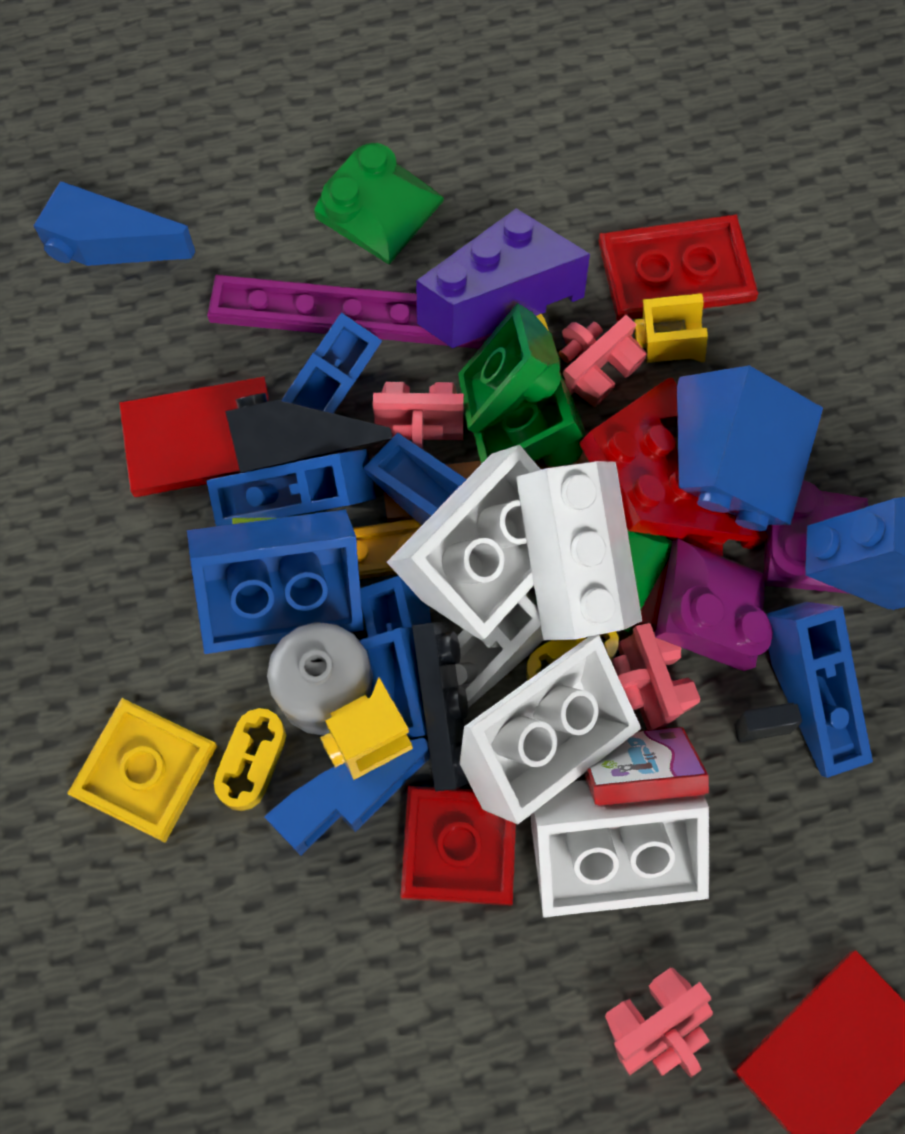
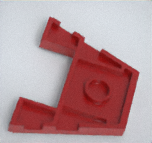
(650, 472)

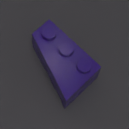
(495, 271)

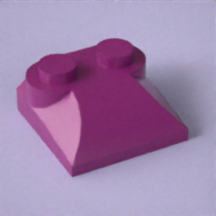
(787, 543)
(713, 607)

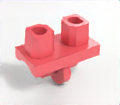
(615, 346)
(420, 415)
(647, 680)
(681, 1012)

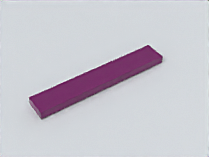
(317, 307)

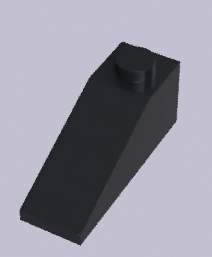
(287, 432)

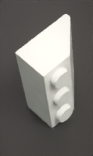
(474, 549)
(579, 550)
(547, 732)
(619, 852)

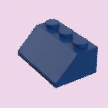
(274, 576)

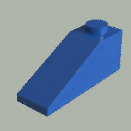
(105, 231)
(292, 488)
(818, 673)

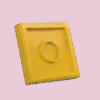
(143, 770)

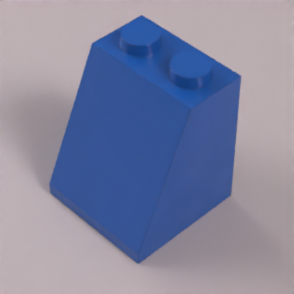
(744, 444)
(862, 553)

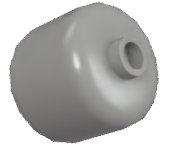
(317, 673)

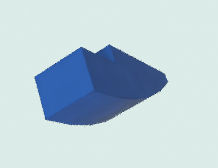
(333, 367)
(413, 477)
(389, 614)
(334, 794)

